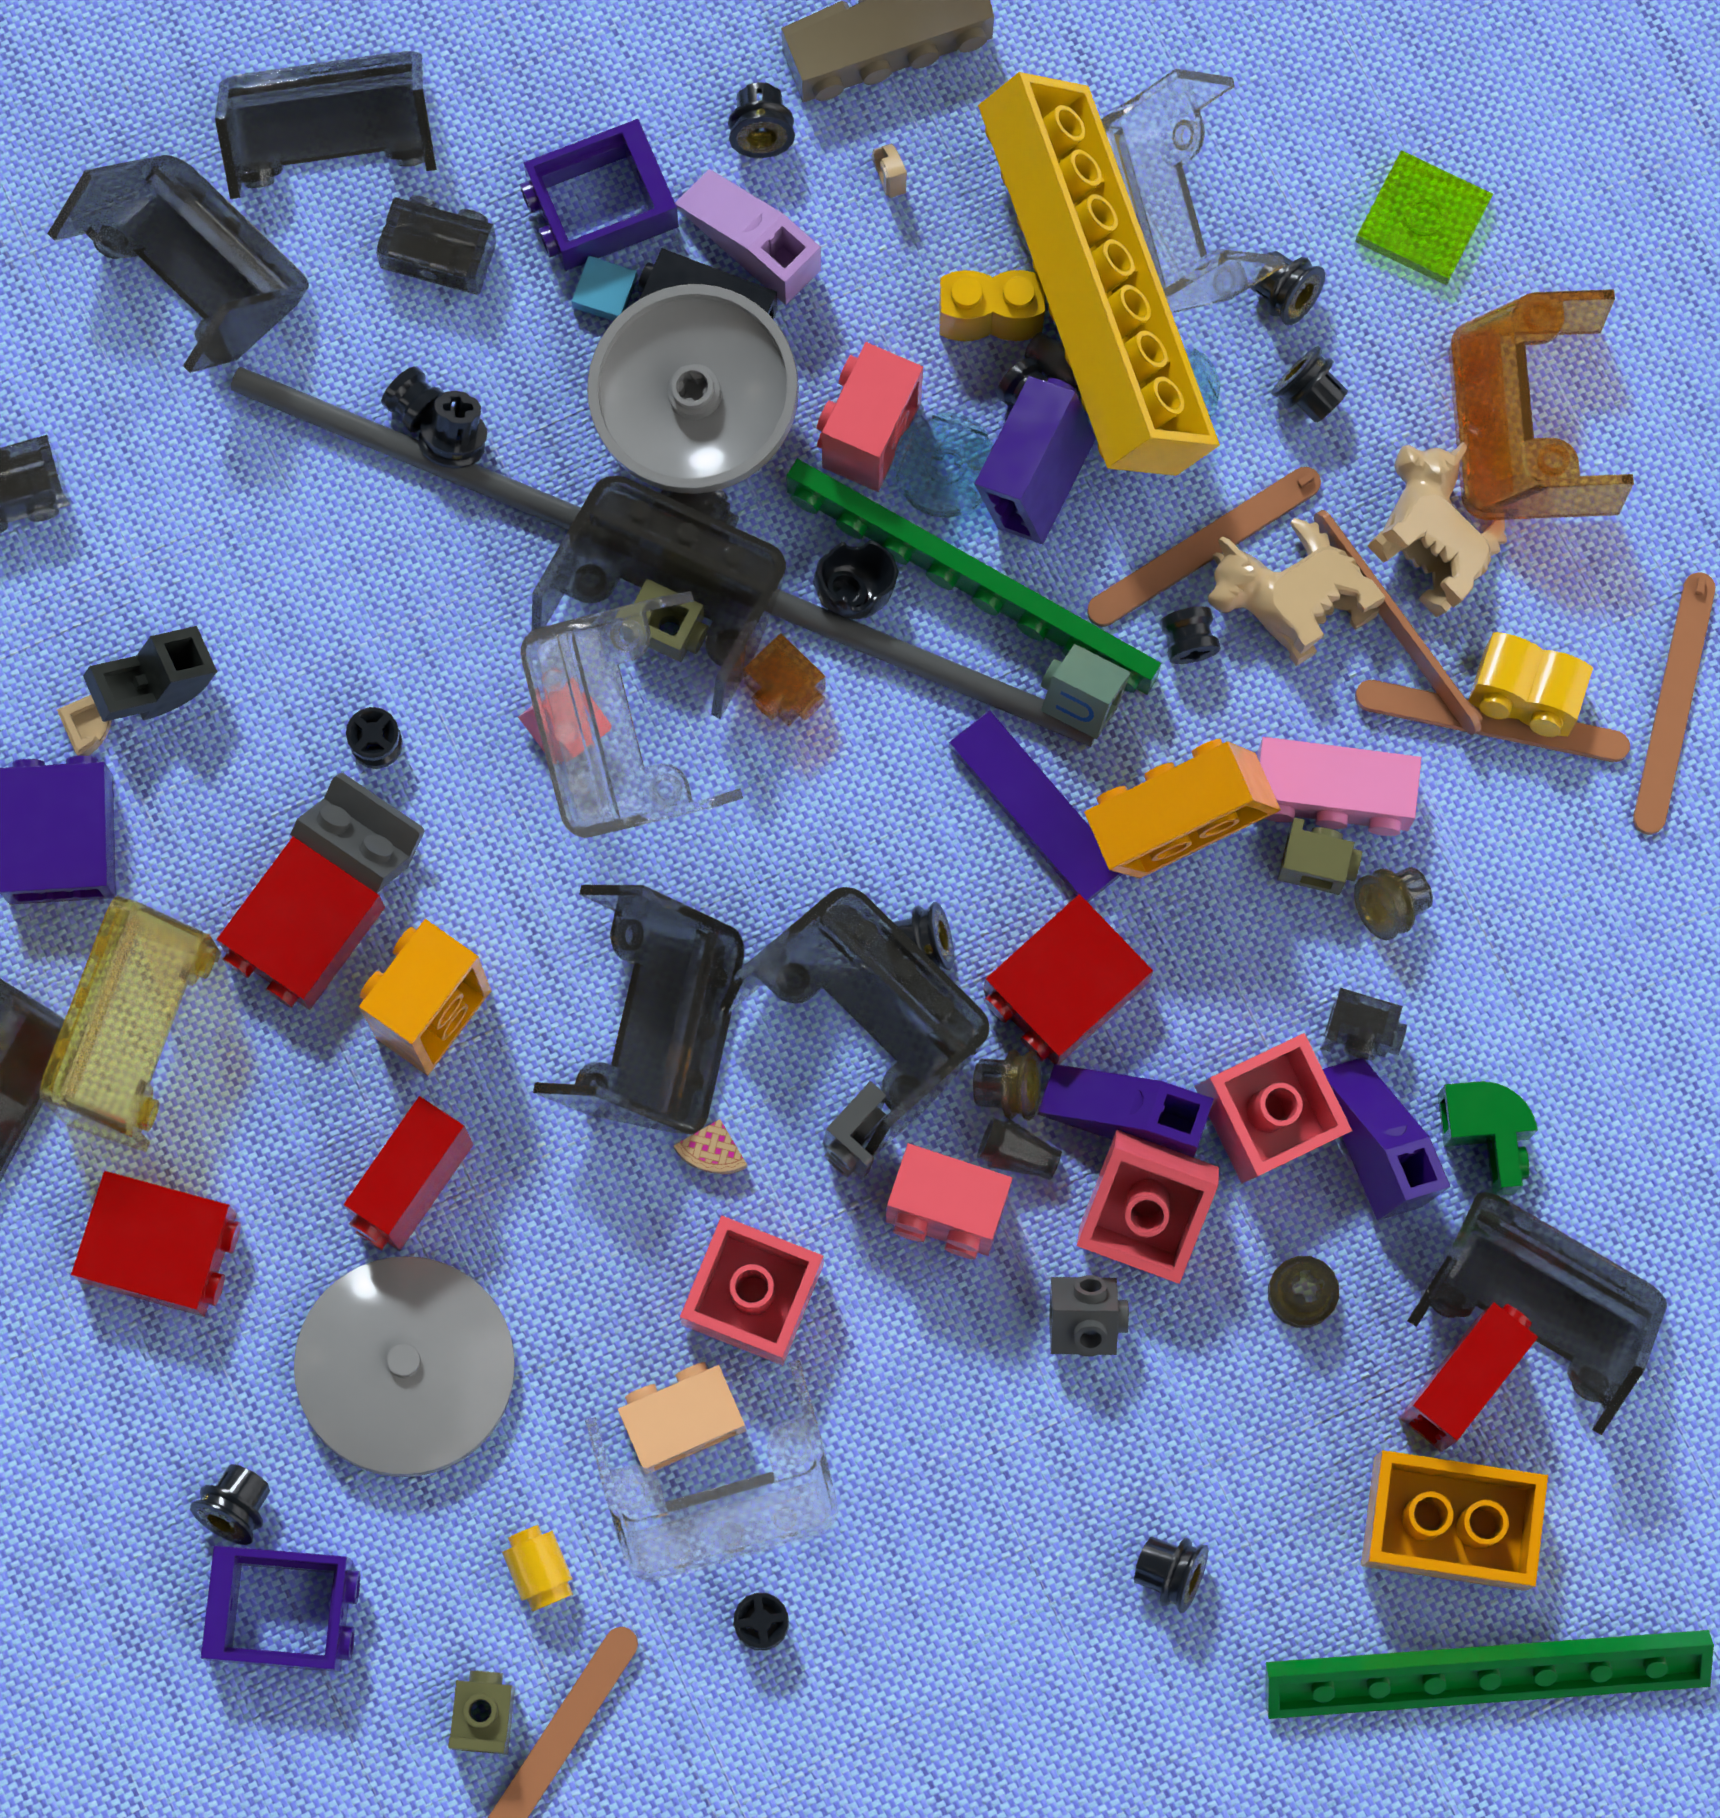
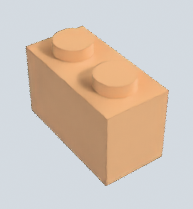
(681, 1417)

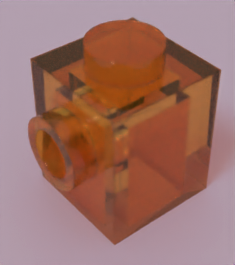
(784, 682)

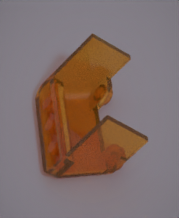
(1504, 466)

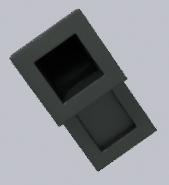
(155, 681)

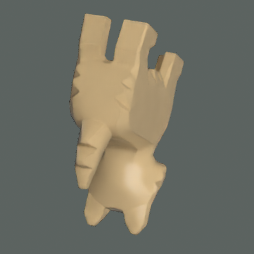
(1434, 531)
(1299, 597)

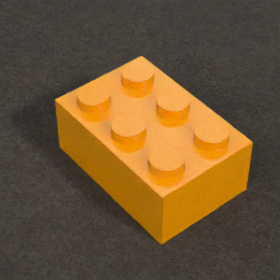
(1181, 808)
(424, 995)
(1454, 1520)

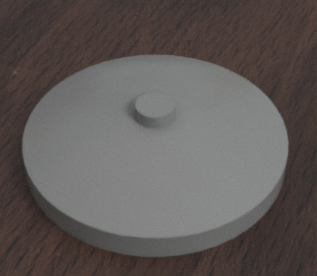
(693, 388)
(404, 1366)

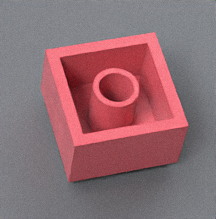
(870, 415)
(1273, 1108)
(947, 1201)
(1148, 1206)
(752, 1290)

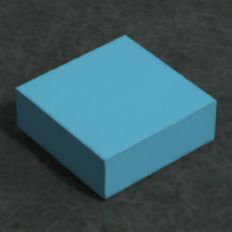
(604, 288)

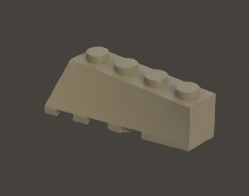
(877, 38)

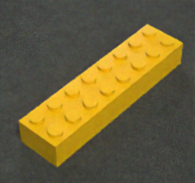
(1098, 276)

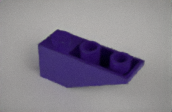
(1135, 1105)
(1385, 1142)

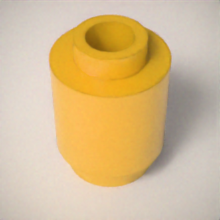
(538, 1567)

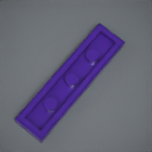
(1034, 805)

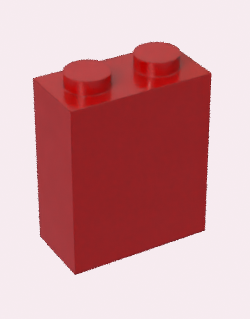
(299, 925)
(1066, 981)
(407, 1175)
(156, 1244)
(1469, 1375)

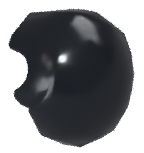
(855, 579)

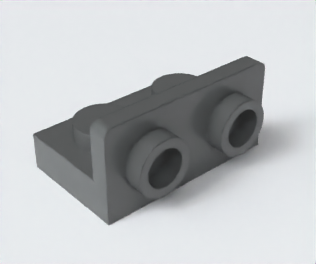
(359, 833)
(852, 1130)

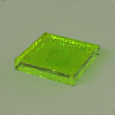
(1423, 217)

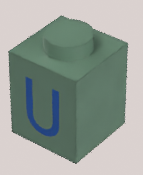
(1083, 690)

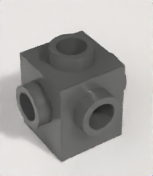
(1086, 1315)

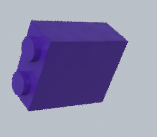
(1036, 459)
(57, 831)

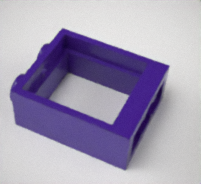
(585, 156)
(223, 1603)

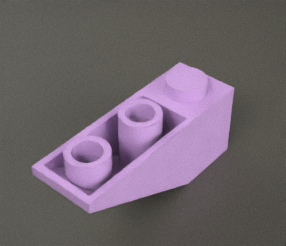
(753, 234)

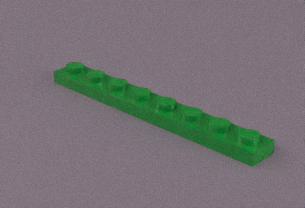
(954, 568)
(1488, 1674)

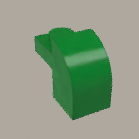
(1493, 1116)

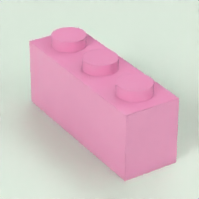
(1341, 785)

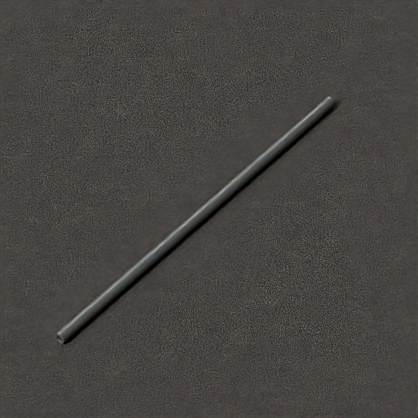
(564, 513)

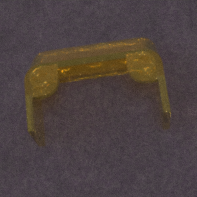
(122, 1021)

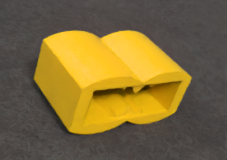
(982, 305)
(1530, 685)

